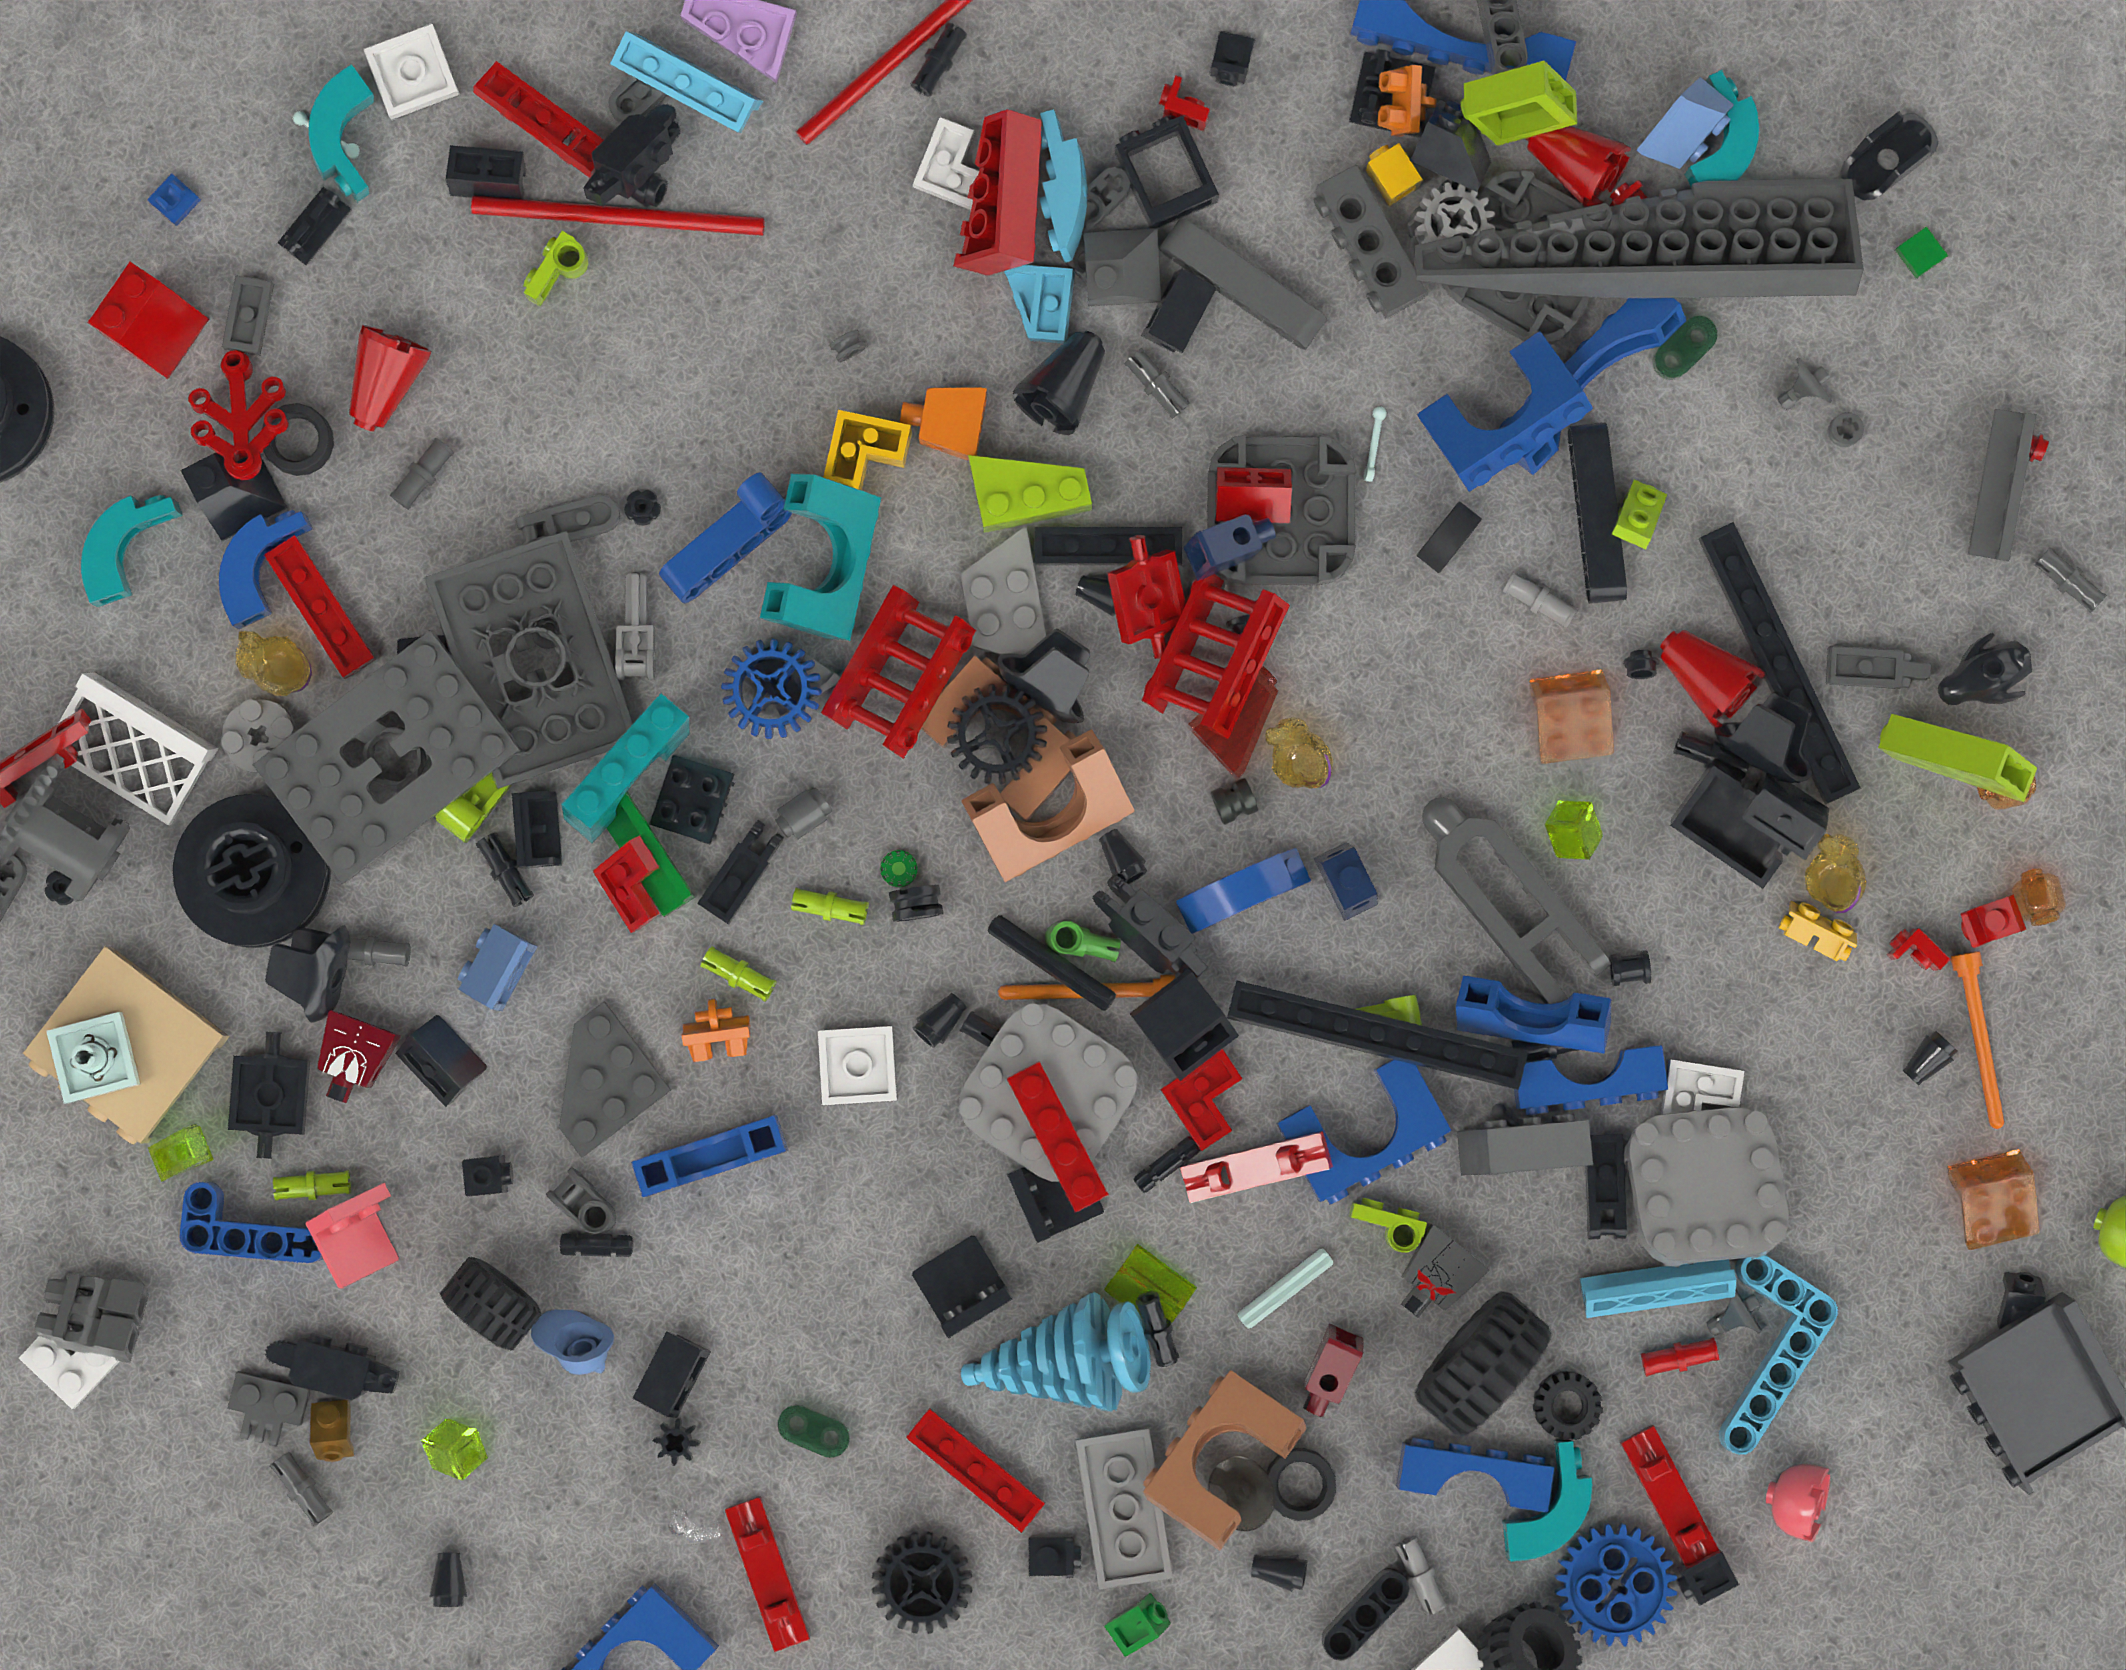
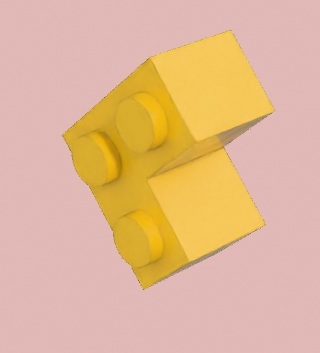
(861, 440)

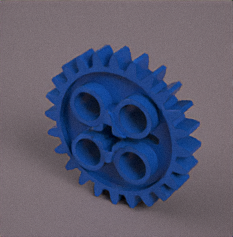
(1642, 1605)

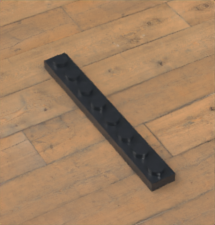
(1777, 657)
(1377, 1035)

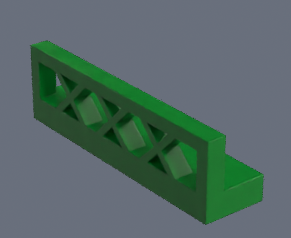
(666, 883)

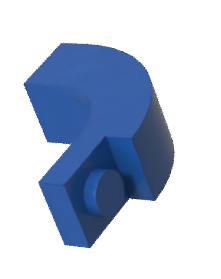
(243, 561)
(1243, 890)

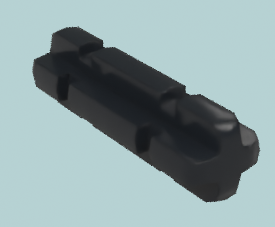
(1166, 1164)
(596, 1245)

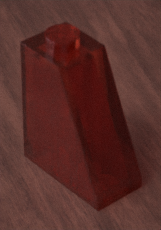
(1237, 750)

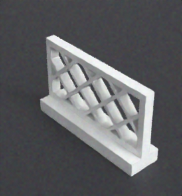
(155, 726)

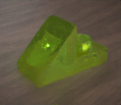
(180, 1152)

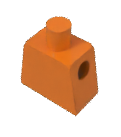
(949, 419)

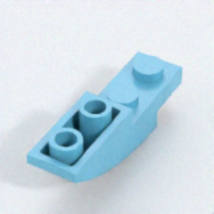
(1067, 187)

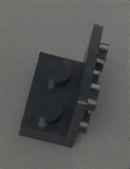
(1047, 1205)
(961, 1286)

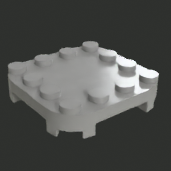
(1085, 1071)
(1707, 1186)

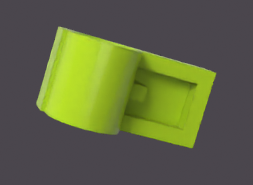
(541, 280)
(1639, 514)
(471, 808)
(1372, 1212)

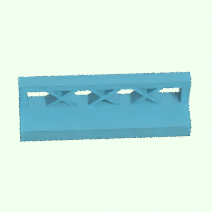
(685, 81)
(1657, 1287)

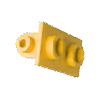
(1832, 935)

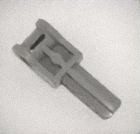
(635, 639)

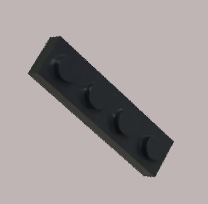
(1101, 544)

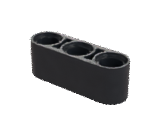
(1361, 1632)

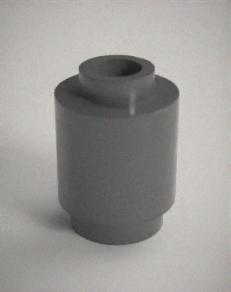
(803, 813)

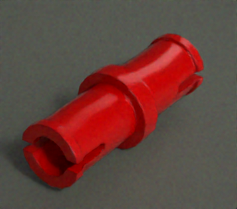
(1680, 1357)

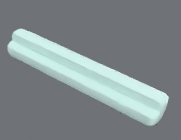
(1285, 1288)

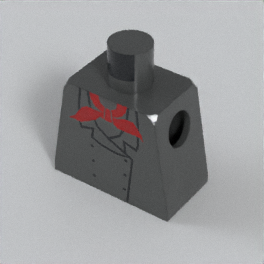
(1439, 1272)

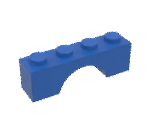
(1492, 1010)
(1636, 1072)
(709, 1156)
(1427, 1468)

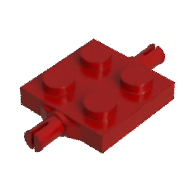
(1147, 596)

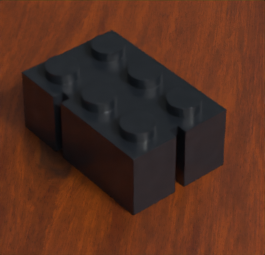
(1714, 821)

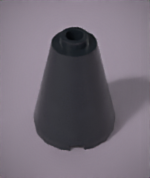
(1062, 383)

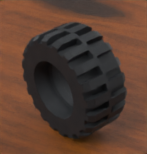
(1483, 1364)

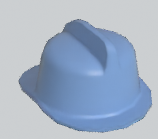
(574, 1340)

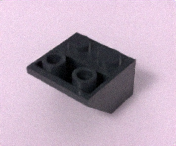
(1184, 1024)

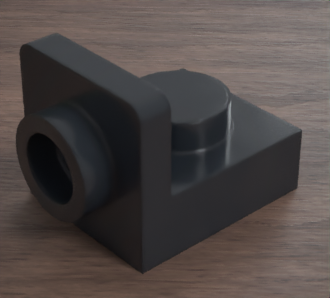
(1231, 58)
(1053, 1556)
(1706, 1578)

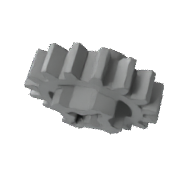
(1442, 214)

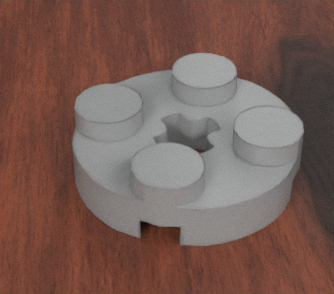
(252, 715)

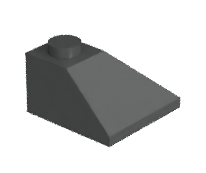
(1122, 267)

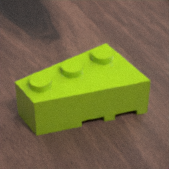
(1026, 492)

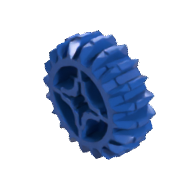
(783, 675)

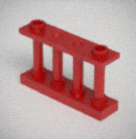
(871, 656)
(1244, 665)

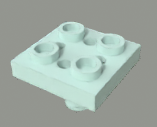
(71, 1048)

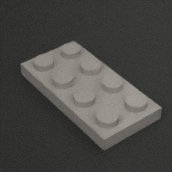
(1123, 1524)

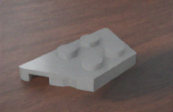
(1004, 598)

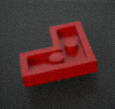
(622, 879)
(1193, 1099)

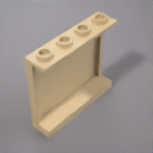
(164, 1032)

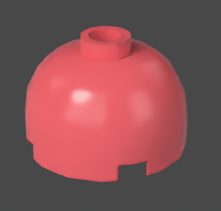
(1799, 1500)

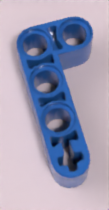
(727, 540)
(220, 1230)

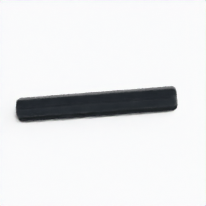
(1051, 963)

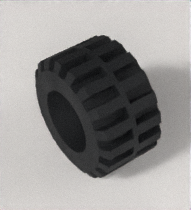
(490, 1303)
(1540, 1629)

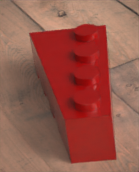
(1003, 195)

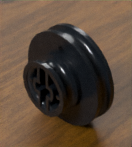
(22, 435)
(283, 890)

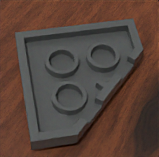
(605, 1081)

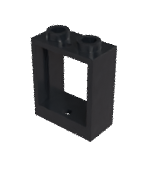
(1182, 205)

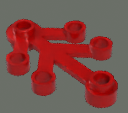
(240, 419)

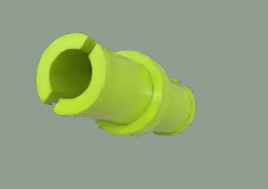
(829, 906)
(738, 974)
(311, 1185)

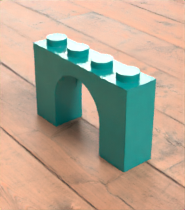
(850, 523)
(651, 736)

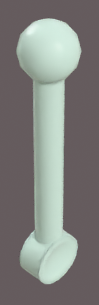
(351, 150)
(1379, 414)

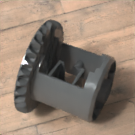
(61, 834)

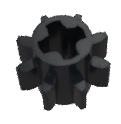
(666, 1439)

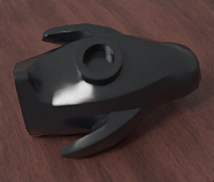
(1987, 673)

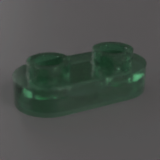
(1684, 348)
(812, 1434)

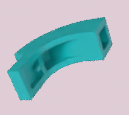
(334, 107)
(1739, 138)
(108, 539)
(1552, 1529)

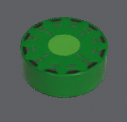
(899, 868)

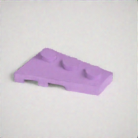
(746, 28)

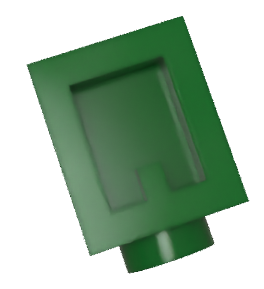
(1138, 1625)

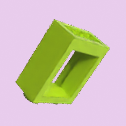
(1520, 103)

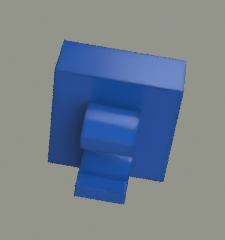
(174, 199)

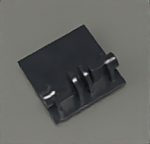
(1368, 95)
(692, 799)

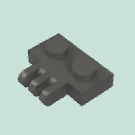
(267, 1405)

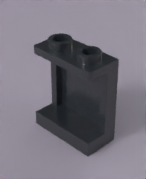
(1787, 815)

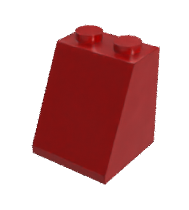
(148, 320)

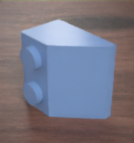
(1687, 125)
(496, 967)

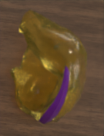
(272, 663)
(1299, 755)
(1836, 874)

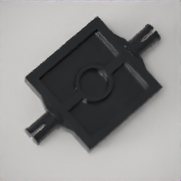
(269, 1095)

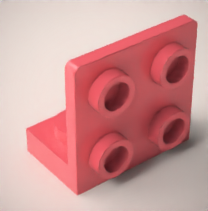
(353, 1237)

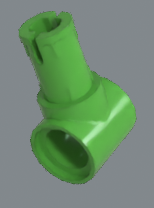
(1082, 942)

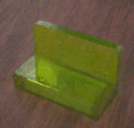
(1146, 1273)

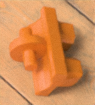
(1408, 100)
(716, 1026)

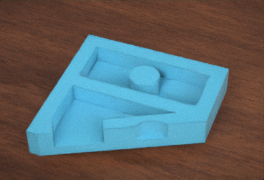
(1043, 300)

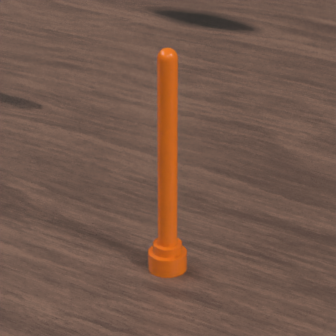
(1968, 968)
(1060, 991)

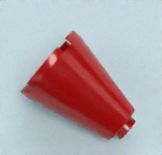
(1581, 161)
(383, 375)
(1710, 675)

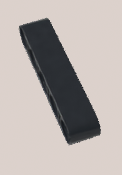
(1598, 511)

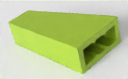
(1958, 756)

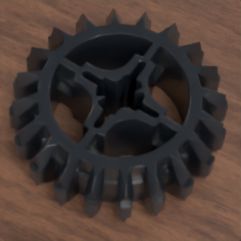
(984, 705)
(899, 1605)

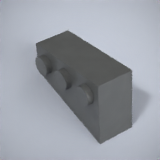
(1525, 1146)

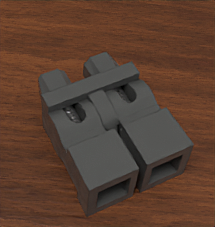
(94, 1315)

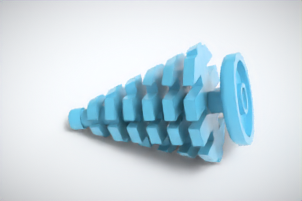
(1072, 1357)

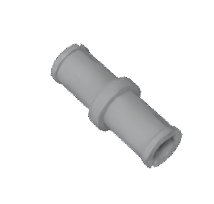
(1540, 600)
(1420, 1575)

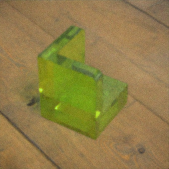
(1574, 829)
(454, 1449)

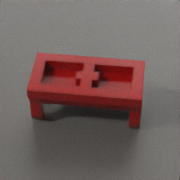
(1253, 492)

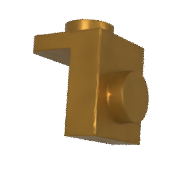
(331, 1430)

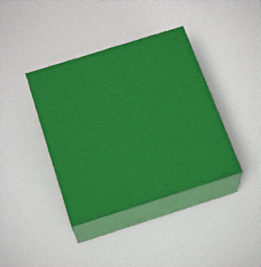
(1921, 252)

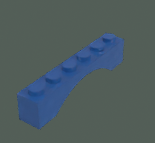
(1400, 27)
(1633, 328)

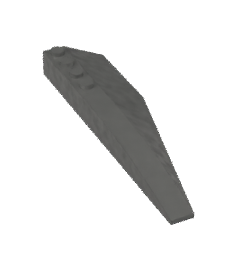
(1679, 244)

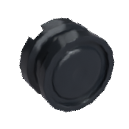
(916, 898)

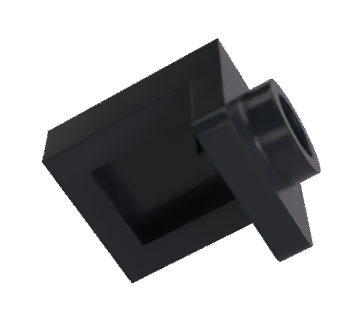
(486, 1175)
(2021, 1295)

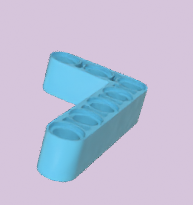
(1780, 1351)

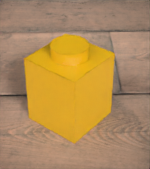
(1393, 173)

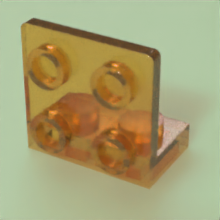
(1573, 716)
(1996, 1198)

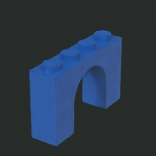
(1482, 453)
(1417, 1125)
(656, 1621)

